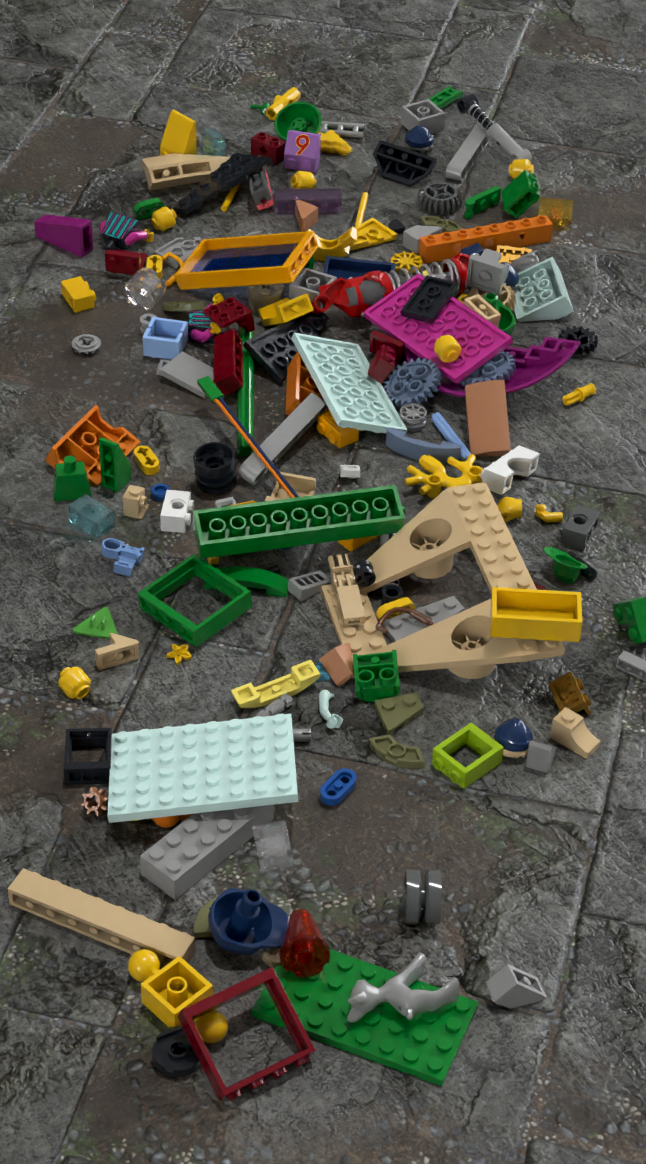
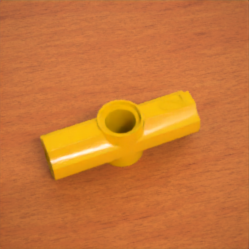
(281, 101)

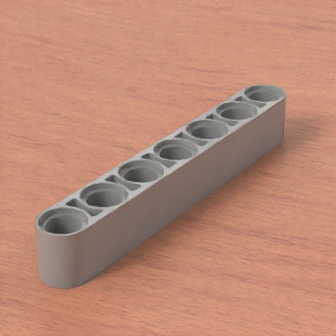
(468, 153)
(283, 438)

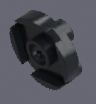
(167, 1061)

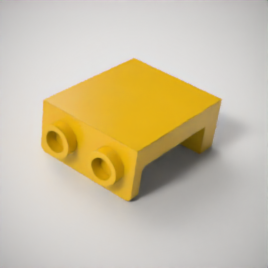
(285, 310)

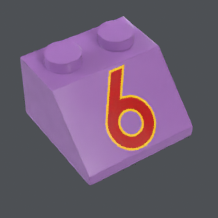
(302, 151)

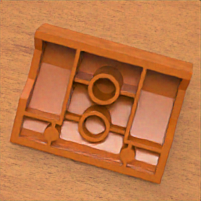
(299, 385)
(83, 443)

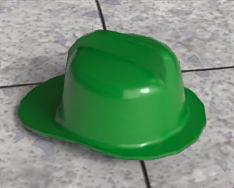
(564, 566)

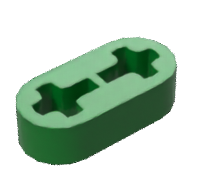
(147, 208)

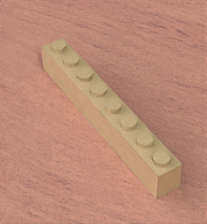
(98, 918)

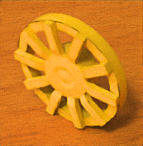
(406, 261)

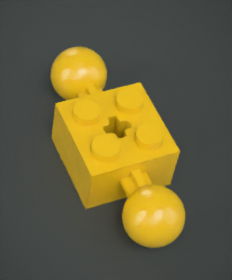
(173, 989)

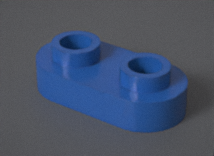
(338, 786)

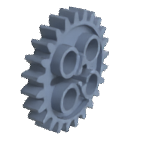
(497, 368)
(413, 382)

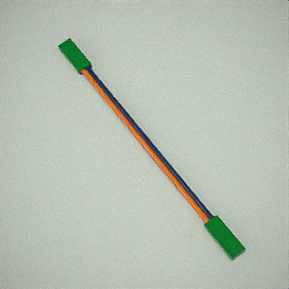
(216, 396)

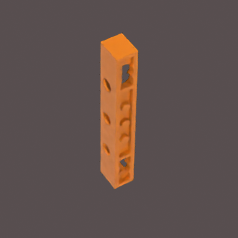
(449, 244)

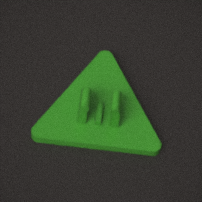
(97, 625)

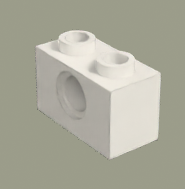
(176, 511)

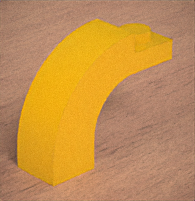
(337, 247)

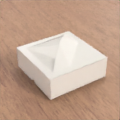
(350, 471)

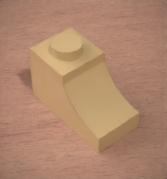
(570, 731)

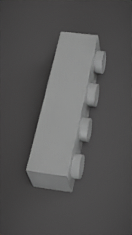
(632, 665)

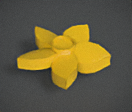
(179, 653)

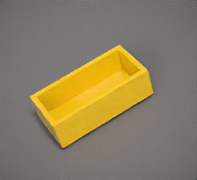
(535, 614)

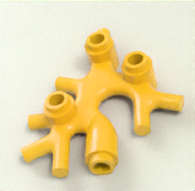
(438, 478)

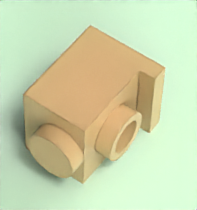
(135, 502)

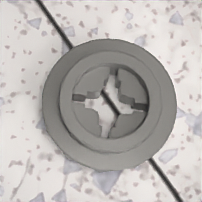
(91, 344)

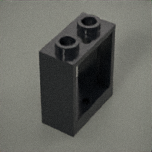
(87, 772)

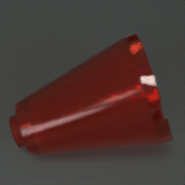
(303, 945)

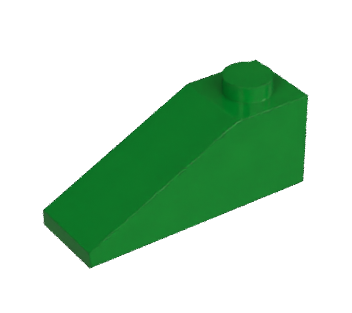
(114, 465)

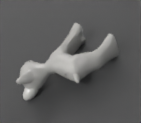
(396, 991)

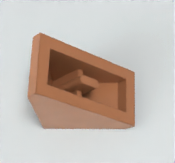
(306, 215)
(339, 663)

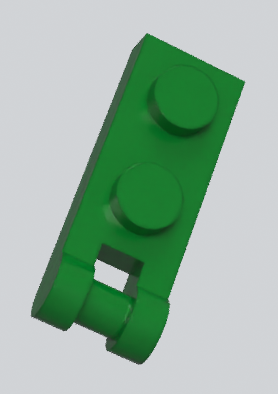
(446, 97)
(482, 201)

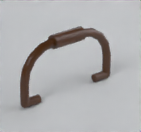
(413, 613)

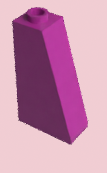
(66, 232)

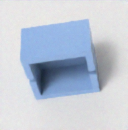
(165, 338)

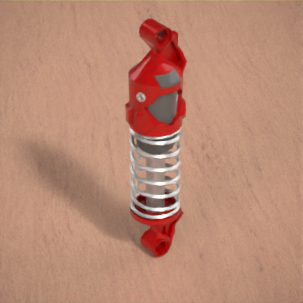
(362, 292)

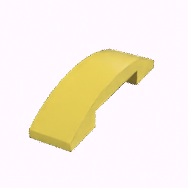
(263, 695)

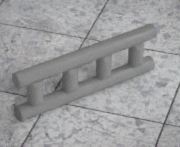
(340, 126)

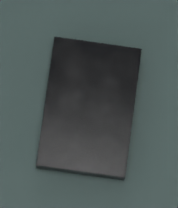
(429, 299)

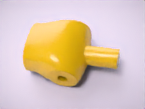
(510, 508)

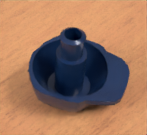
(246, 922)

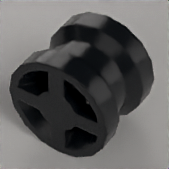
(364, 573)

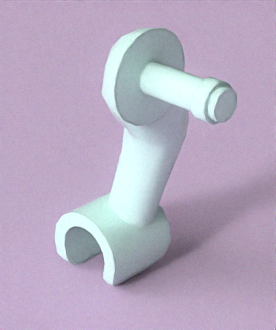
(332, 720)

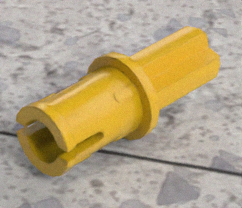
(579, 394)

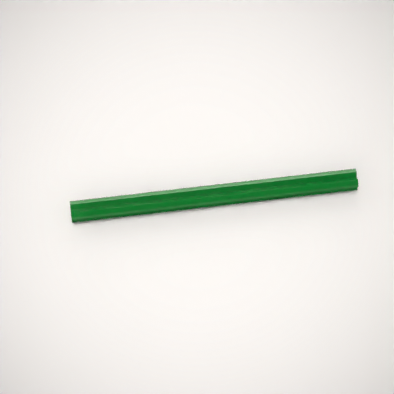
(246, 397)

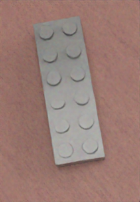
(199, 846)

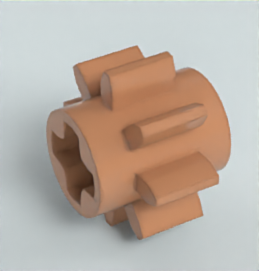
(90, 803)

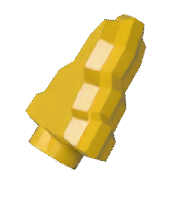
(333, 143)

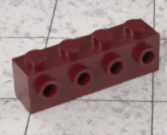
(228, 362)

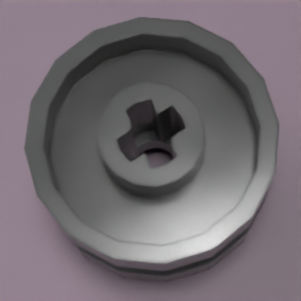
(422, 896)

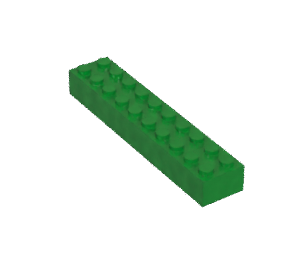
(297, 521)

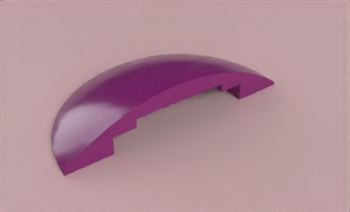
(531, 365)

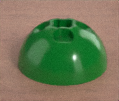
(297, 117)

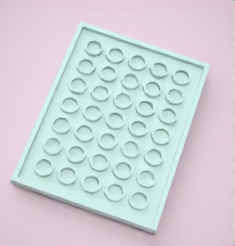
(202, 768)

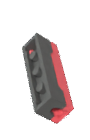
(261, 189)

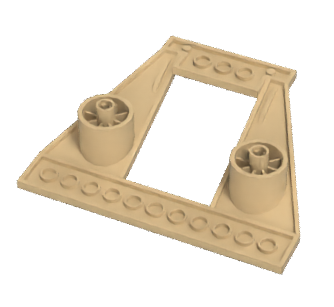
(426, 548)

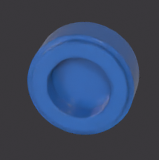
(159, 491)

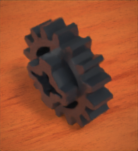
(587, 339)

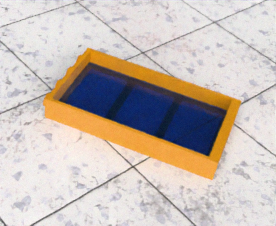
(247, 260)

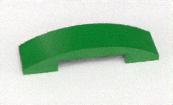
(256, 578)

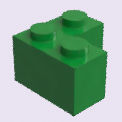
(634, 615)

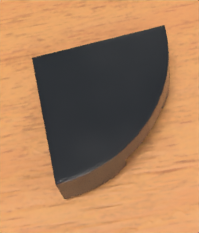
(396, 226)

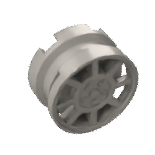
(413, 418)

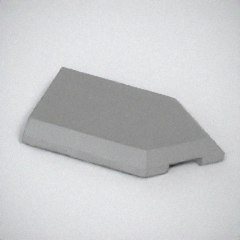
(178, 247)

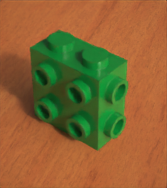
(521, 194)

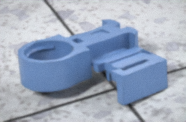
(127, 555)

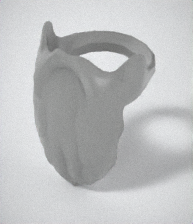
(525, 261)

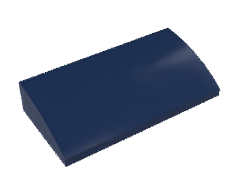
(353, 268)

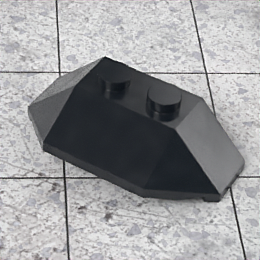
(402, 164)

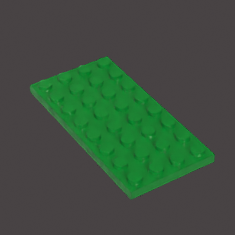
(414, 1046)

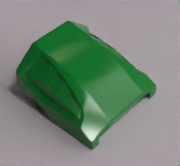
(376, 676)

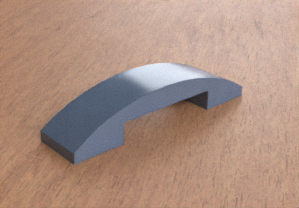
(416, 448)

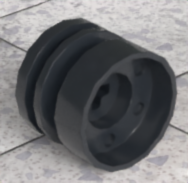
(215, 468)

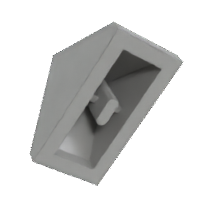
(540, 756)

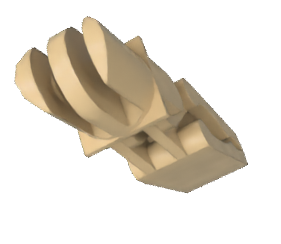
(347, 591)

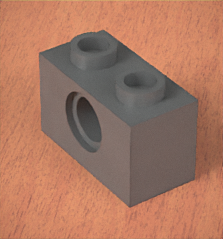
(579, 527)

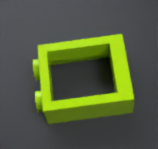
(479, 741)

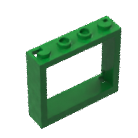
(151, 602)

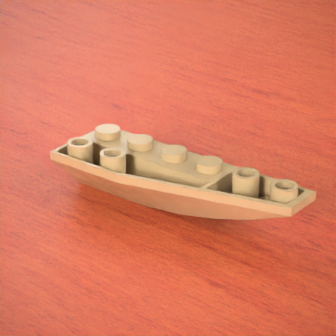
(179, 169)

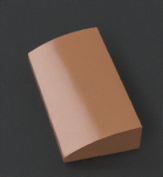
(487, 418)

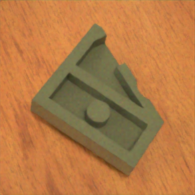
(398, 711)

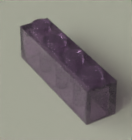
(327, 200)

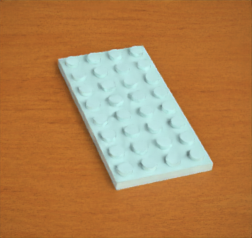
(345, 386)

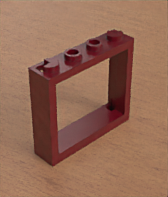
(287, 1012)

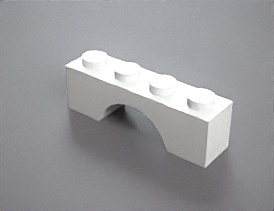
(516, 462)

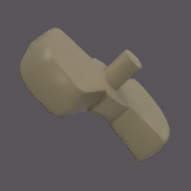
(271, 957)

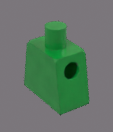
(70, 480)

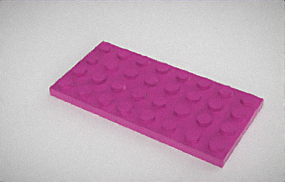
(475, 334)

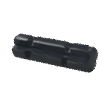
(590, 572)

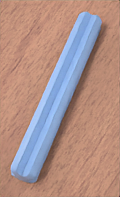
(449, 434)

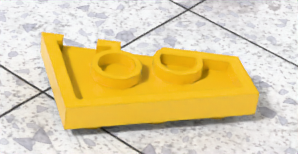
(372, 233)

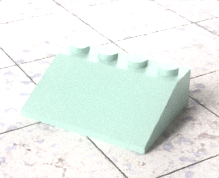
(541, 293)

